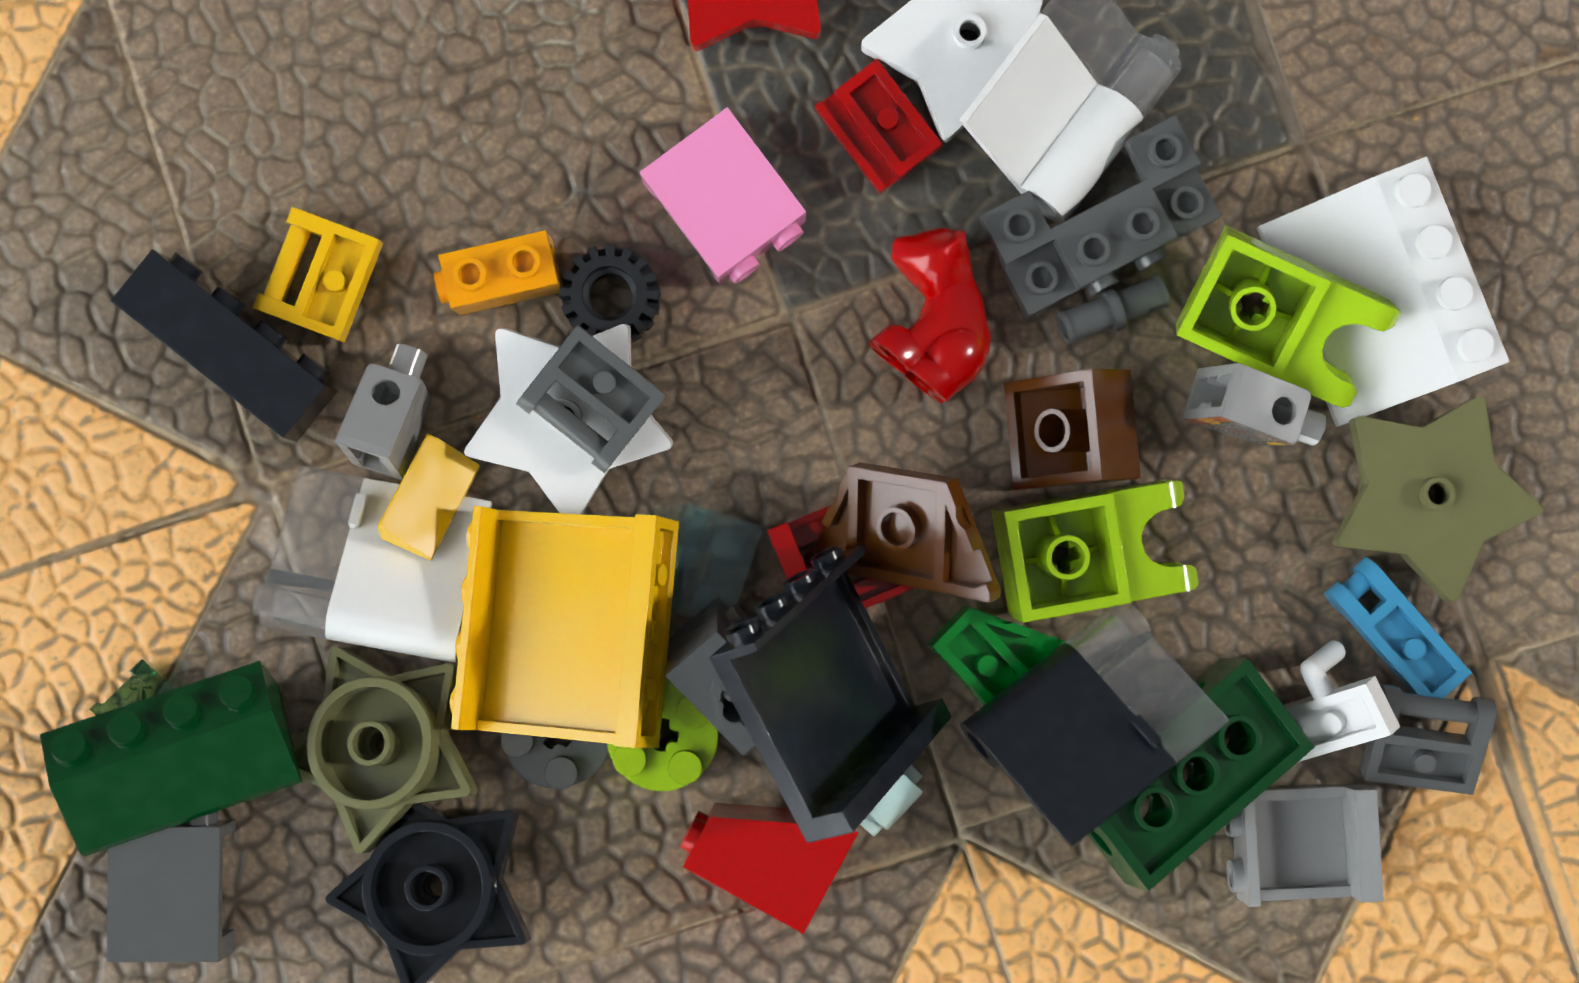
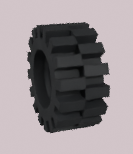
(604, 263)

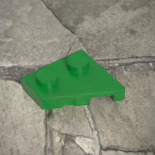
(989, 651)

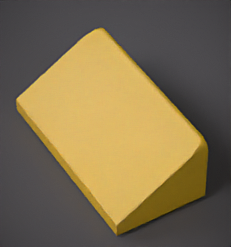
(428, 498)

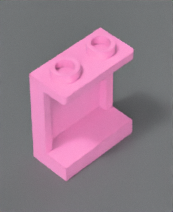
(725, 197)

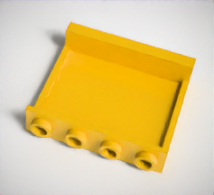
(565, 626)

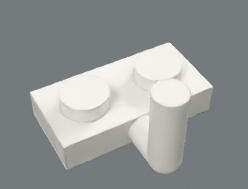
(1339, 715)

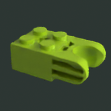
(1292, 325)
(1104, 556)

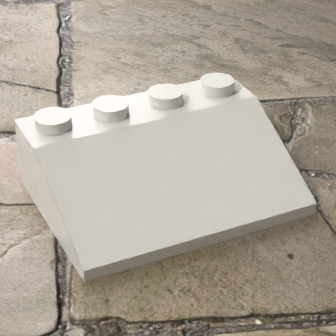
(1402, 245)

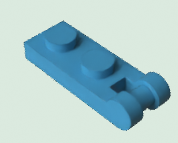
(1398, 632)

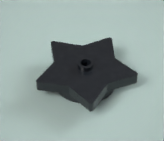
(428, 929)

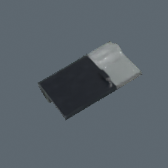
(1094, 723)

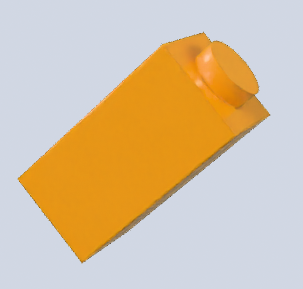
(498, 273)

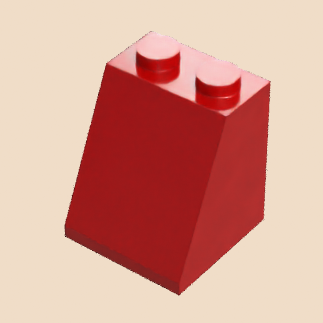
(764, 859)

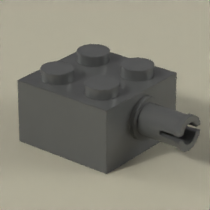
(695, 675)

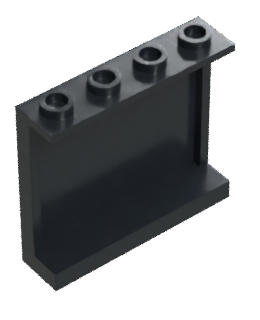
(824, 698)

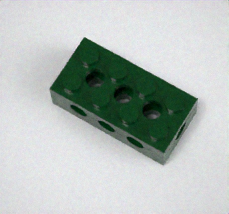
(1219, 783)

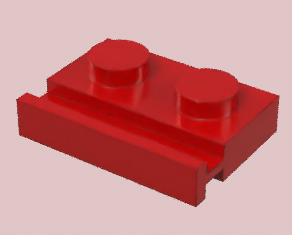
(878, 127)

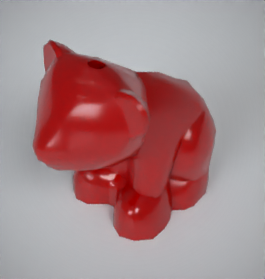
(952, 334)

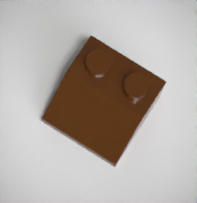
(1072, 429)

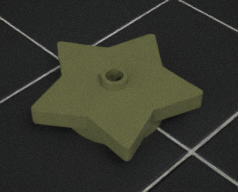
(1393, 501)
(418, 755)

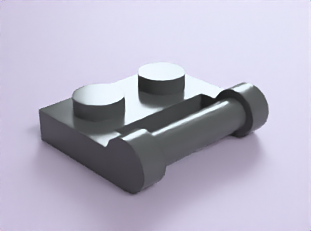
(604, 385)
(1430, 756)

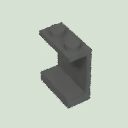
(169, 895)

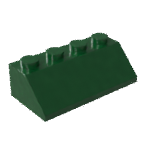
(171, 758)

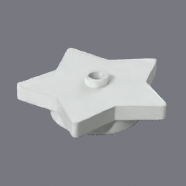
(928, 48)
(533, 444)

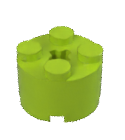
(682, 758)

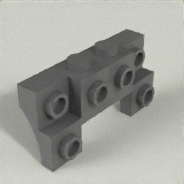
(1123, 230)

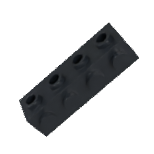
(225, 345)

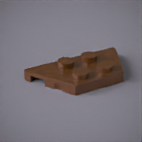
(913, 531)

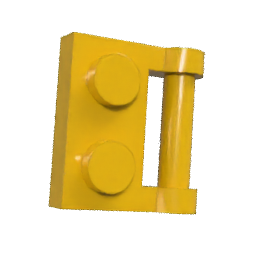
(332, 282)

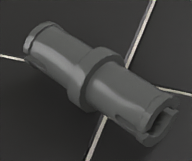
(1112, 309)

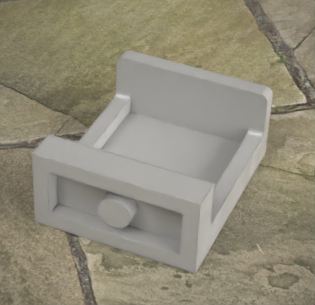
(1307, 845)

